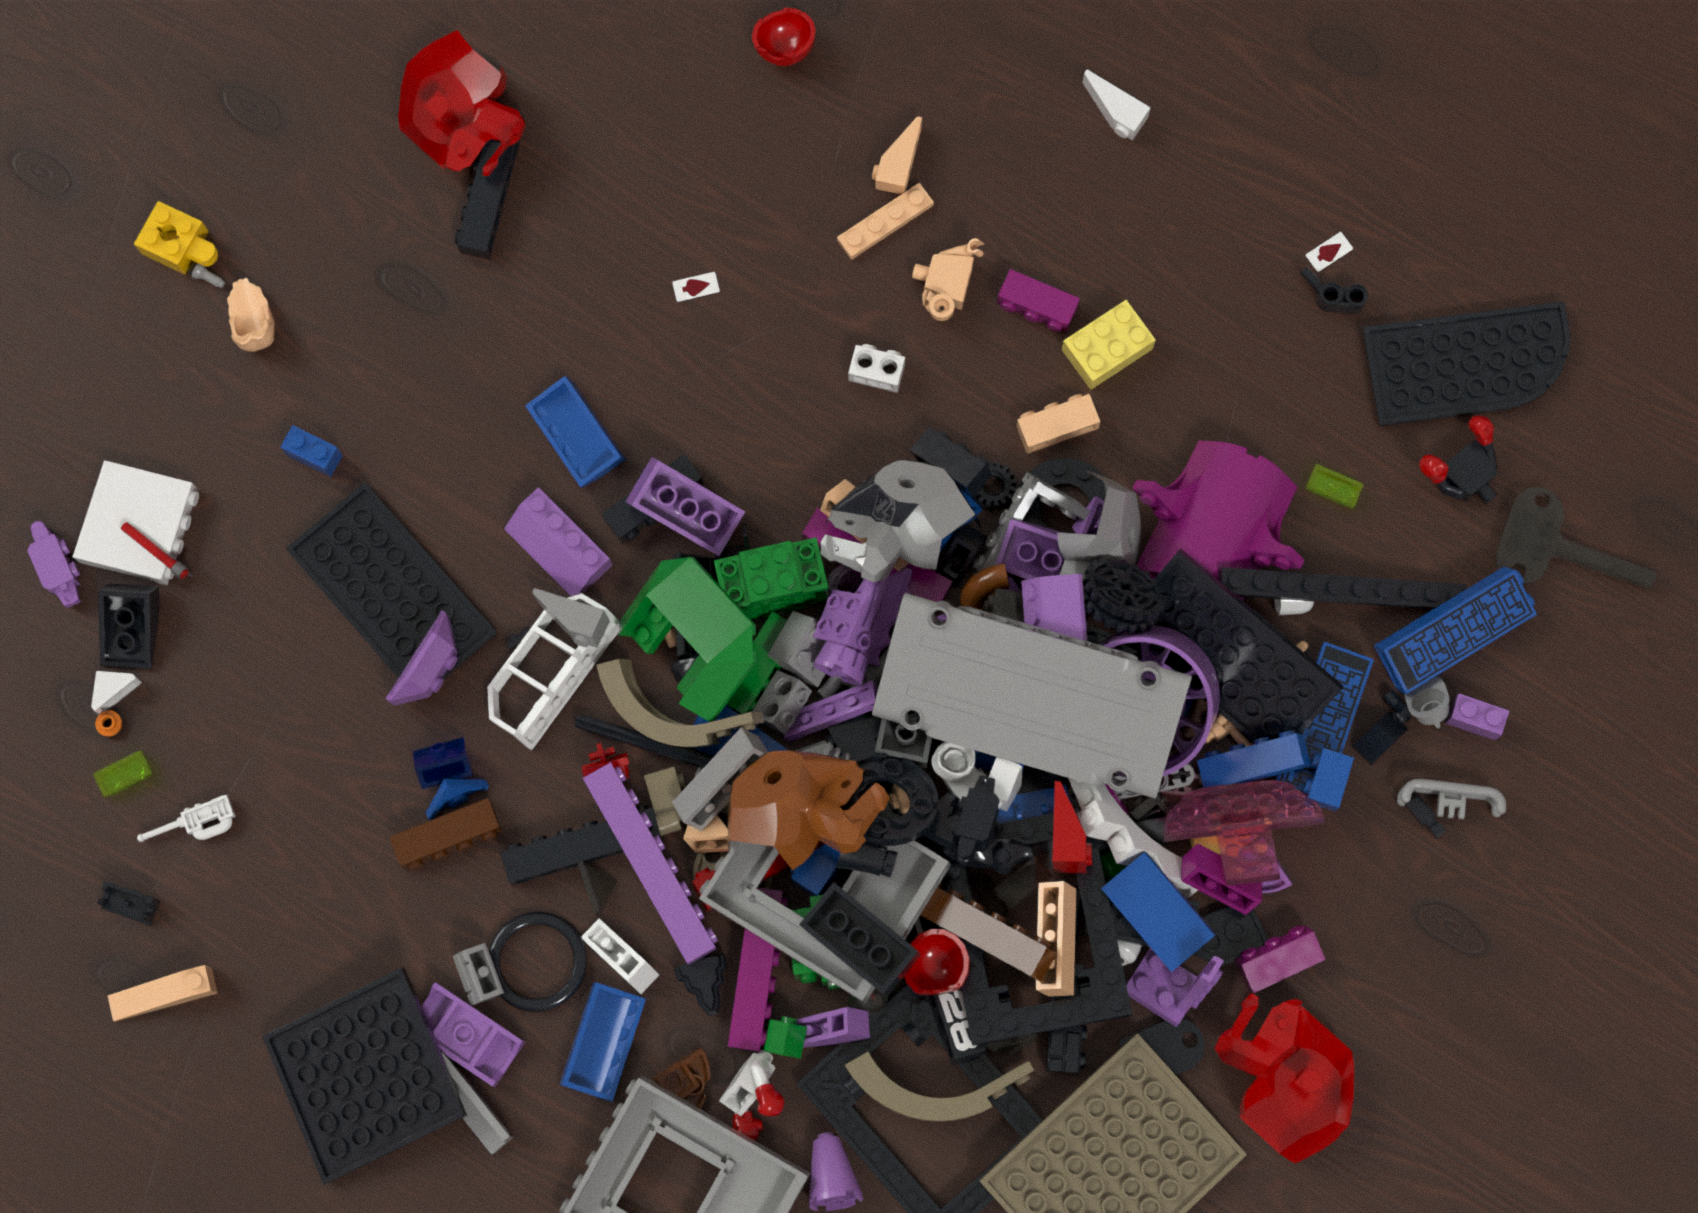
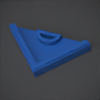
(453, 793)

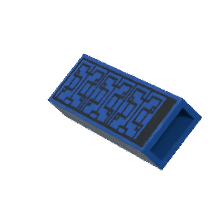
(1456, 629)
(1333, 724)

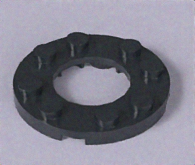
(1065, 472)
(918, 788)

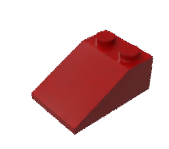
(1070, 845)

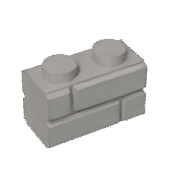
(478, 974)

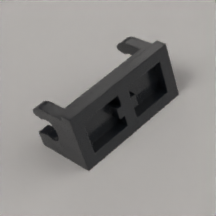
(128, 903)

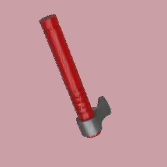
(175, 567)

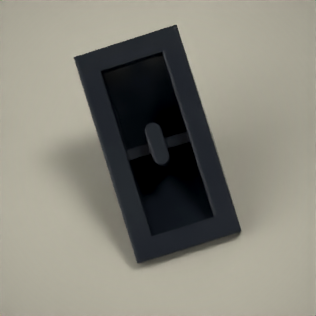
(1379, 738)

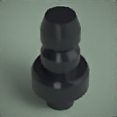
(515, 640)

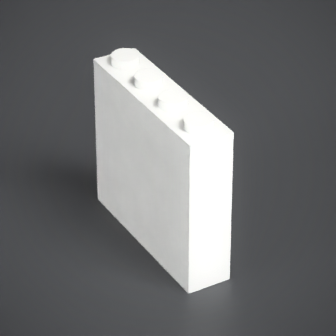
(147, 501)

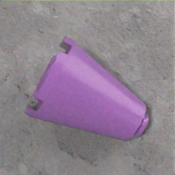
(832, 1176)

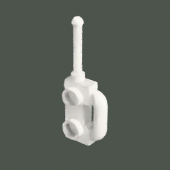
(195, 818)

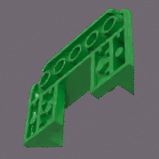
(708, 618)

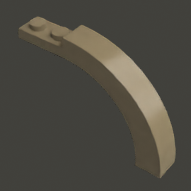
(631, 703)
(924, 1108)

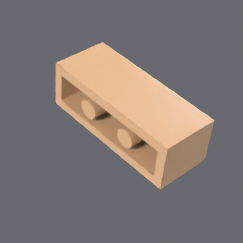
(1057, 423)

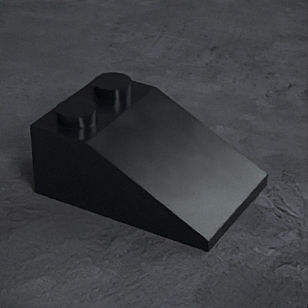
(128, 625)

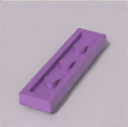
(833, 710)

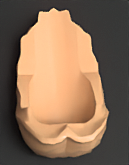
(250, 317)

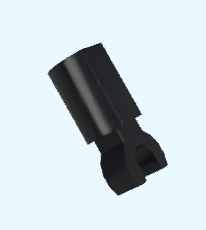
(1425, 816)

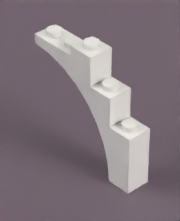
(1107, 821)

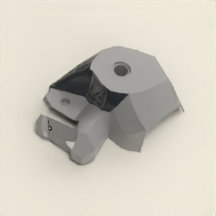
(902, 515)

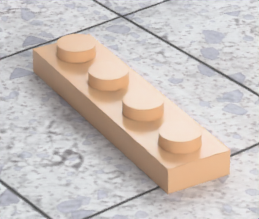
(885, 221)

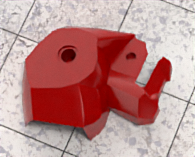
(451, 105)
(1301, 1078)

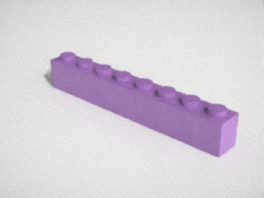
(650, 864)

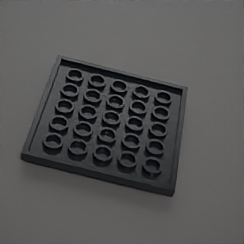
(364, 1076)

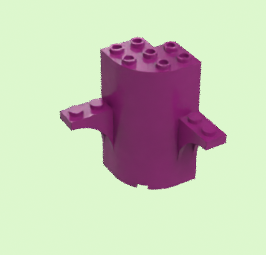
(1220, 512)

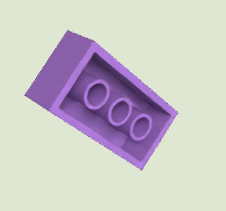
(685, 506)

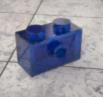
(442, 762)

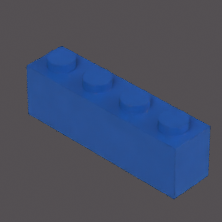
(1255, 761)

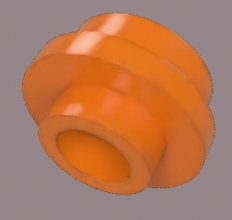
(114, 728)

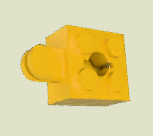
(175, 239)

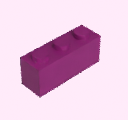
(1037, 301)
(1204, 872)
(1279, 958)

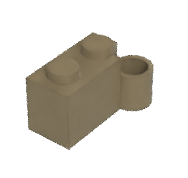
(663, 789)

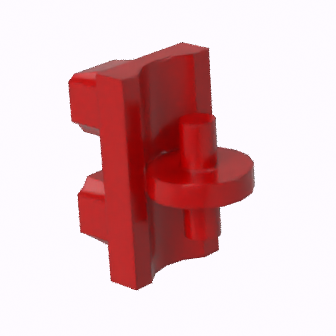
(619, 760)

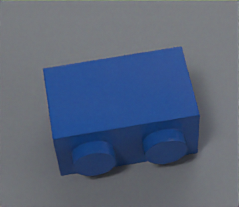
(311, 451)
(1328, 778)

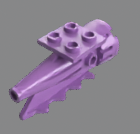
(859, 626)

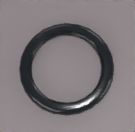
(579, 956)

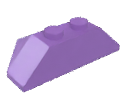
(427, 665)

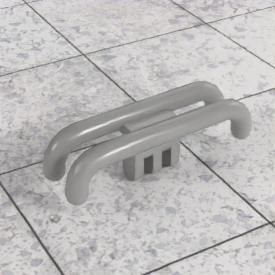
(1453, 796)

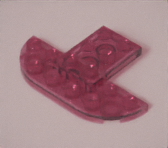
(1242, 822)

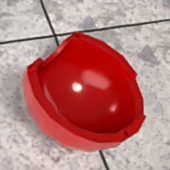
(784, 36)
(942, 963)

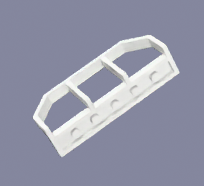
(560, 688)

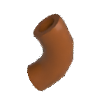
(982, 585)

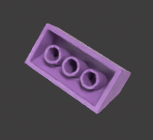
(557, 543)
(1056, 604)

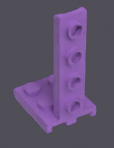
(1170, 992)

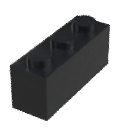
(965, 469)

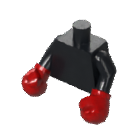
(1469, 469)

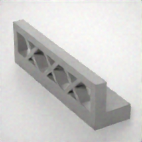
(480, 1116)

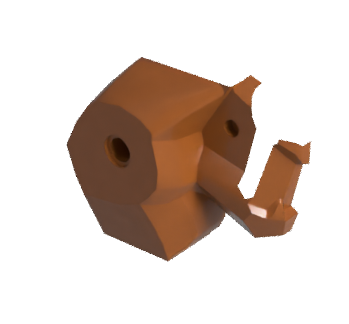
(796, 801)

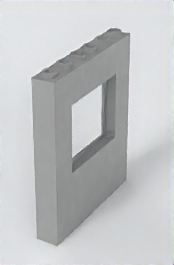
(892, 900)
(753, 1178)

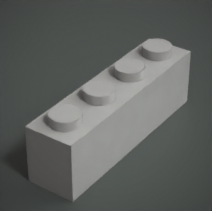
(713, 785)

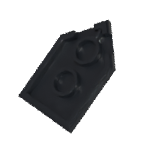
(1233, 934)

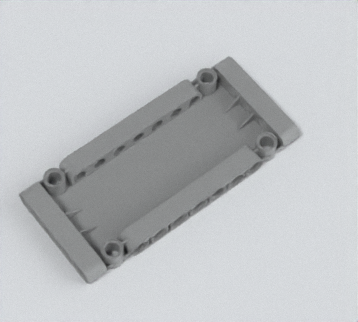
(1031, 695)

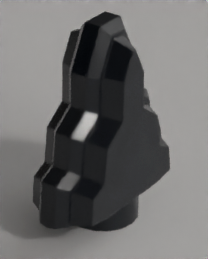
(704, 980)

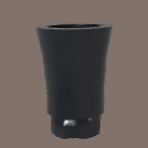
(869, 859)

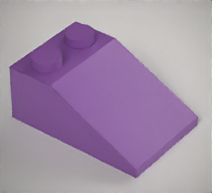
(1030, 551)

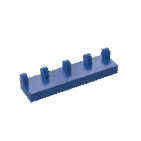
(1030, 805)

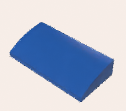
(575, 432)
(1158, 911)
(602, 1041)

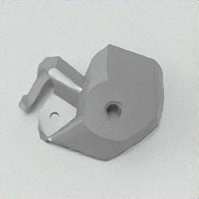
(1116, 535)

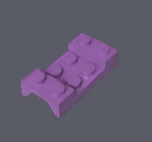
(470, 1036)

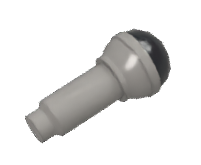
(200, 272)

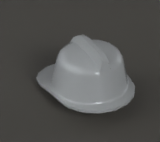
(1429, 702)

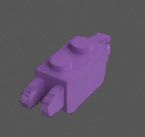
(53, 564)

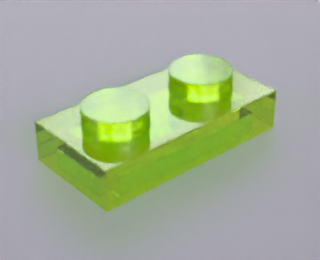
(1334, 486)
(123, 774)

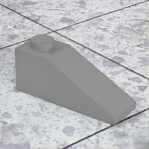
(580, 621)

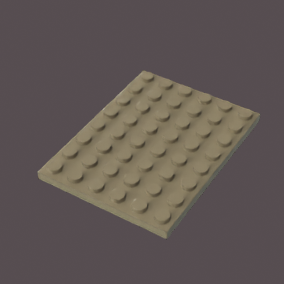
(1118, 1146)

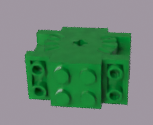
(774, 578)

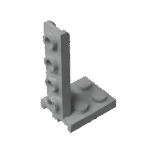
(1022, 501)

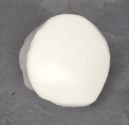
(953, 762)

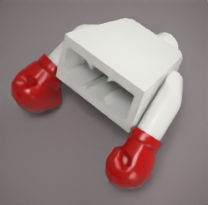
(746, 1087)

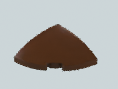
(687, 1077)

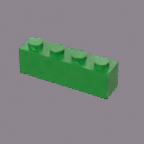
(760, 675)

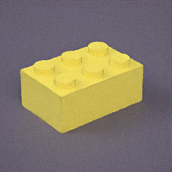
(1108, 344)

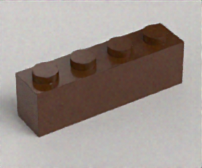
(446, 834)

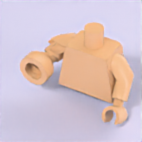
(947, 279)

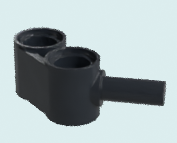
(1342, 303)

